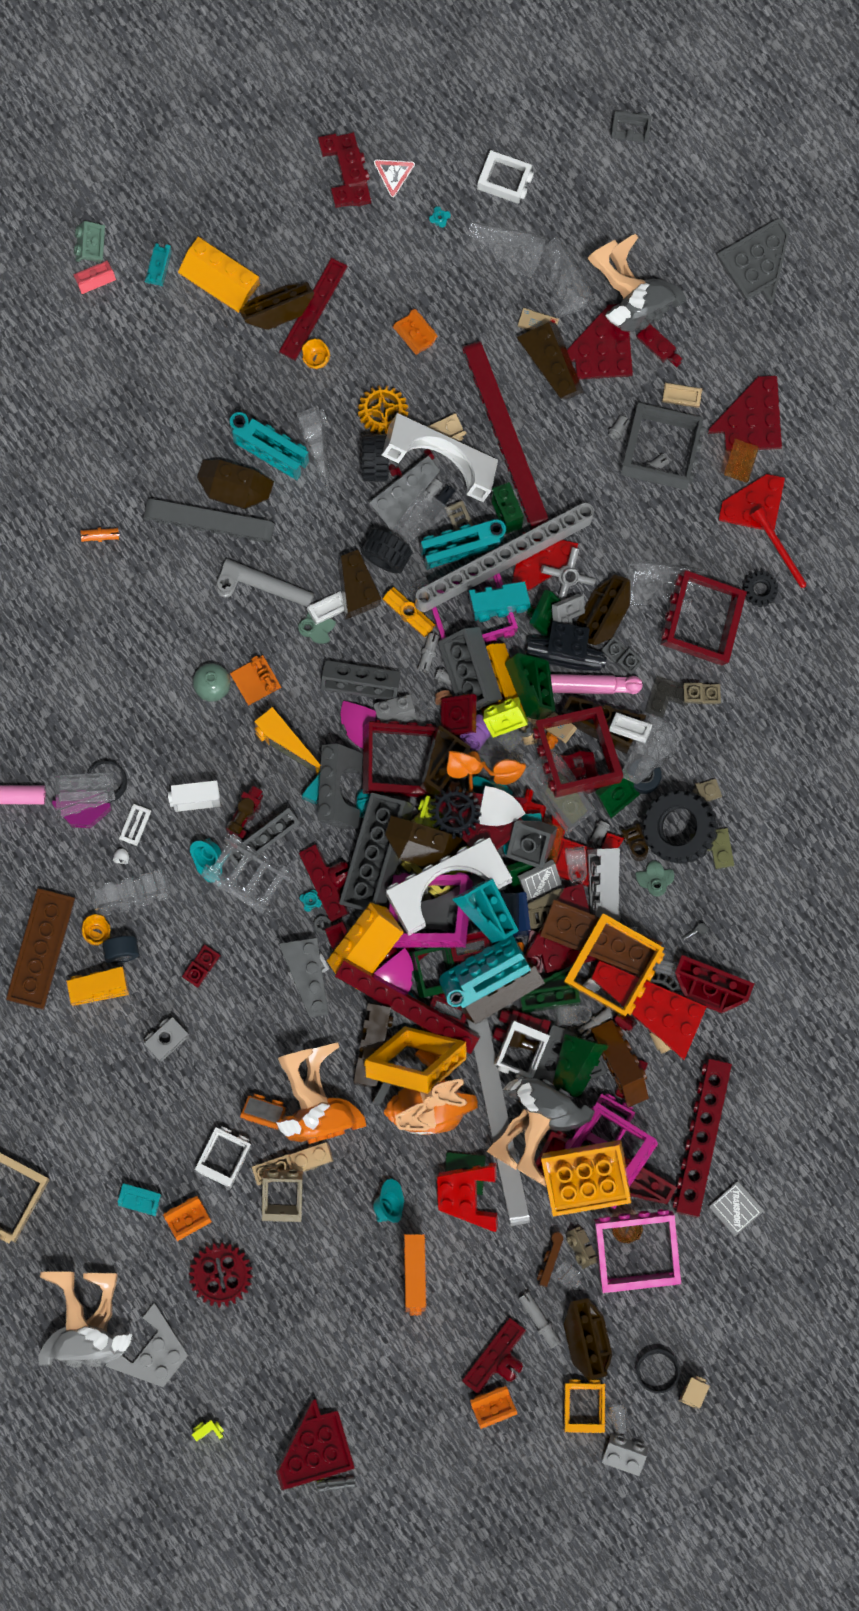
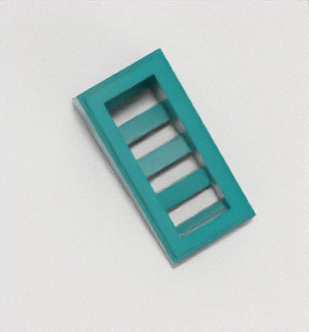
(311, 794)

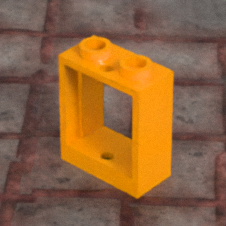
(584, 1428)

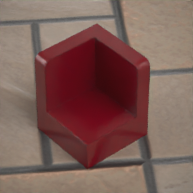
(336, 934)

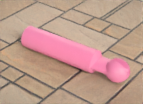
(595, 684)
(22, 794)

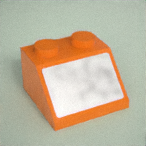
(263, 1112)

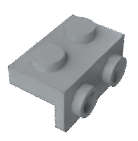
(396, 709)
(625, 1454)

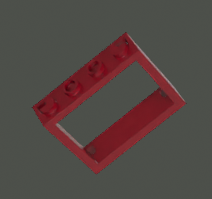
(730, 627)
(391, 727)
(549, 768)

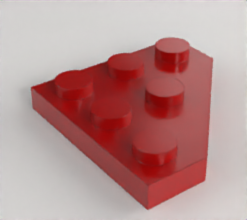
(762, 493)
(552, 556)

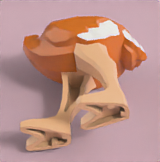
(431, 1112)
(319, 1116)

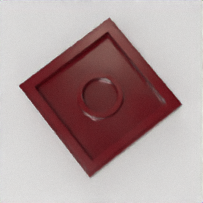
(459, 714)

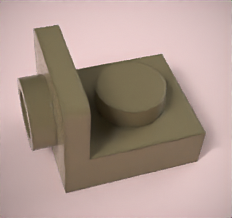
(708, 790)

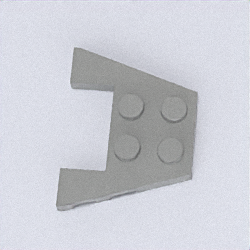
(159, 1358)

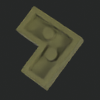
(721, 849)

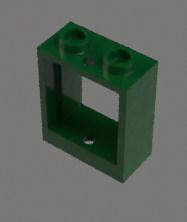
(505, 502)
(449, 964)

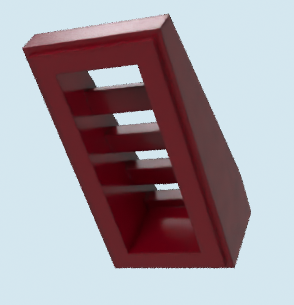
(626, 1023)

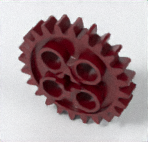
(203, 1279)

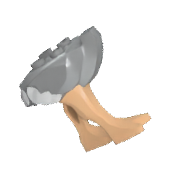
(81, 1339)

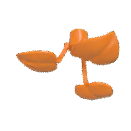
(462, 764)

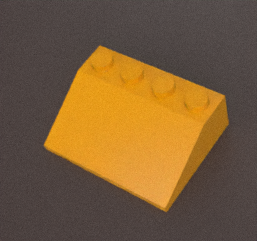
(586, 1178)

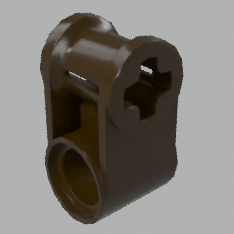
(634, 839)

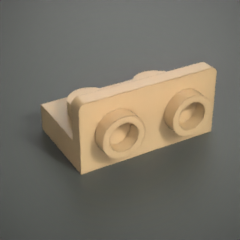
(450, 427)

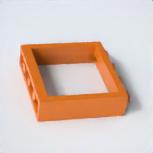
(415, 1274)

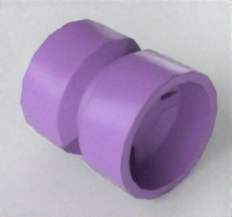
(477, 739)

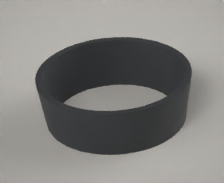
(124, 785)
(676, 1365)

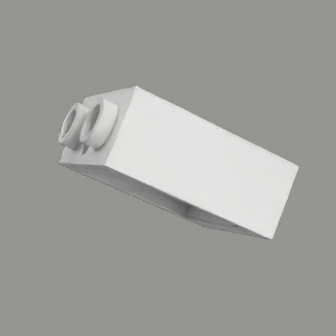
(497, 190)
(194, 796)
(543, 1038)
(214, 1175)

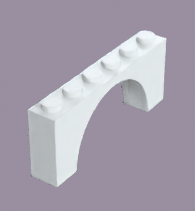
(475, 466)
(479, 859)

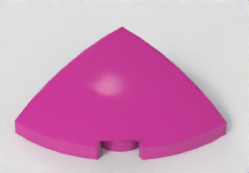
(354, 719)
(398, 971)

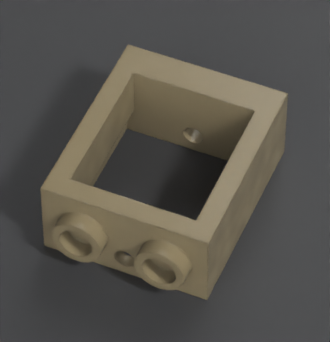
(284, 1213)

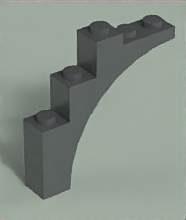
(441, 911)

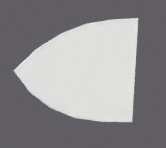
(499, 808)

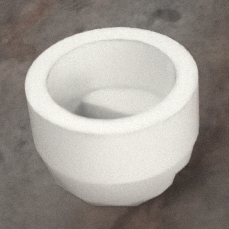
(121, 854)

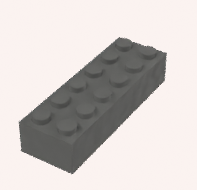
(373, 857)

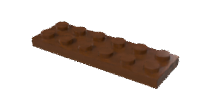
(573, 927)
(40, 949)

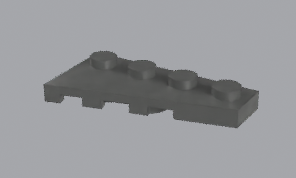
(398, 496)
(306, 970)

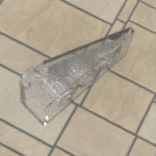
(313, 429)
(567, 809)

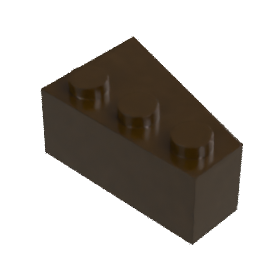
(357, 586)
(435, 772)

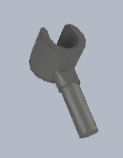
(701, 929)

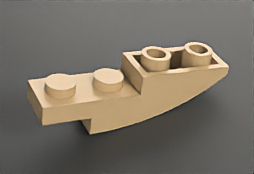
(302, 1161)

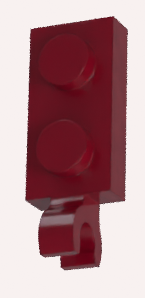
(659, 345)

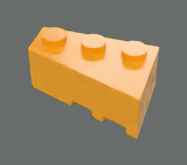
(97, 986)

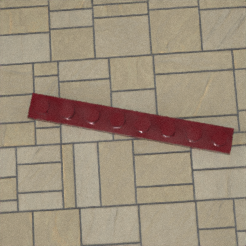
(405, 1004)

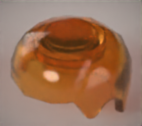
(633, 1234)

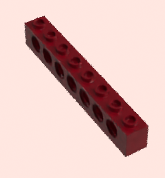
(722, 1072)

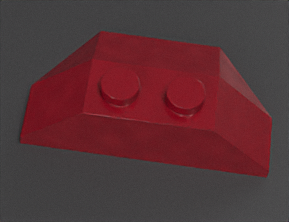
(711, 986)

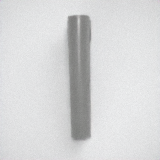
(234, 572)

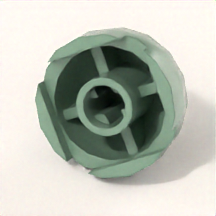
(211, 682)

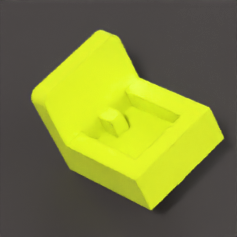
(203, 1429)

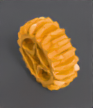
(375, 411)

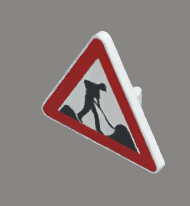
(393, 173)

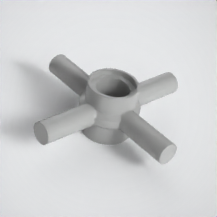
(575, 577)

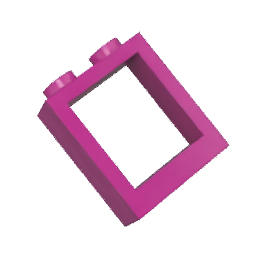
(610, 1101)

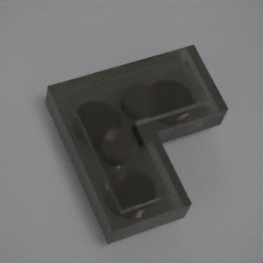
(663, 692)

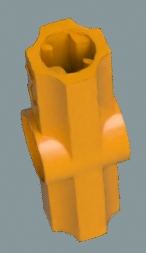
(400, 604)

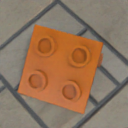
(255, 680)

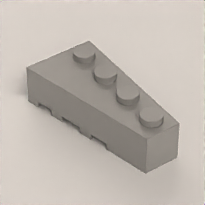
(604, 882)

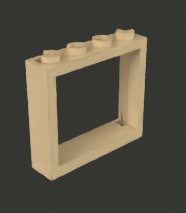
(4, 1235)

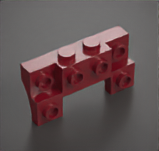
(350, 161)

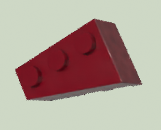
(651, 1186)

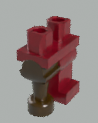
(246, 811)
(518, 1040)

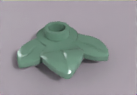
(318, 632)
(655, 875)

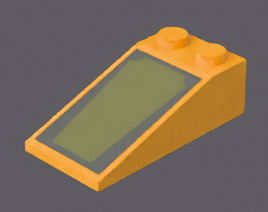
(279, 736)

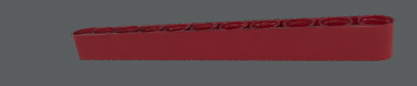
(505, 432)

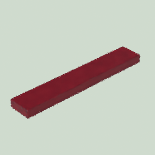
(305, 324)

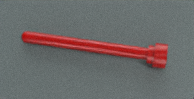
(760, 516)

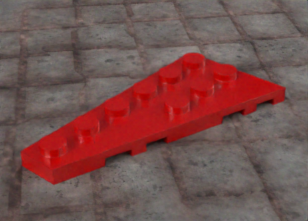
(659, 1010)

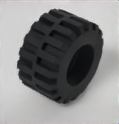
(374, 465)
(386, 551)

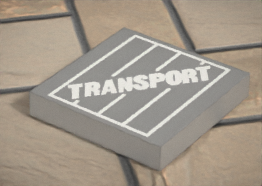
(540, 882)
(736, 1209)

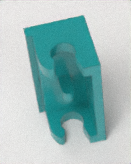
(158, 265)
(139, 1199)

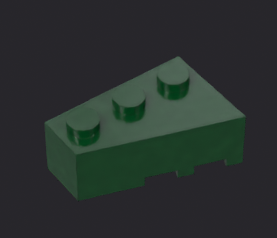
(533, 685)
(551, 994)
(576, 1063)

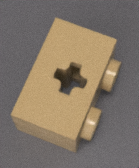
(694, 1392)

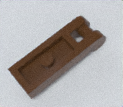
(550, 1258)

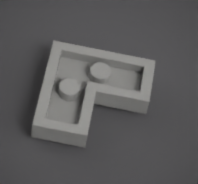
(568, 609)

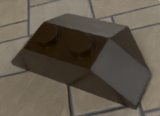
(277, 306)
(233, 484)
(606, 609)
(420, 843)
(588, 1339)

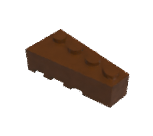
(621, 1063)

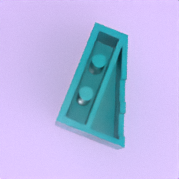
(499, 601)
(487, 910)

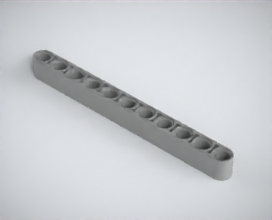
(500, 564)
(498, 1121)

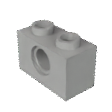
(162, 1050)

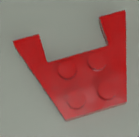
(611, 841)
(459, 1195)

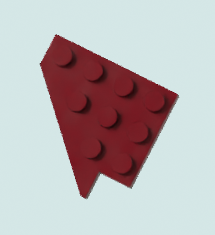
(602, 350)
(753, 417)
(498, 834)
(553, 954)
(315, 1449)

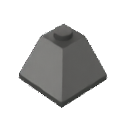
(531, 842)

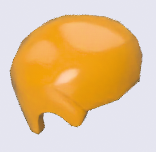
(312, 348)
(95, 922)

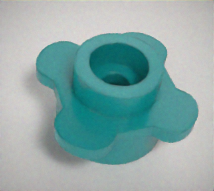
(439, 212)
(310, 895)

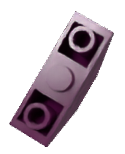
(87, 817)

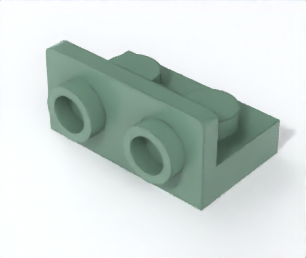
(89, 242)

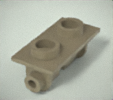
(584, 1255)

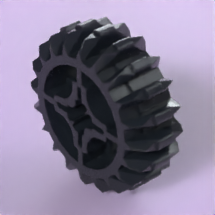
(462, 807)

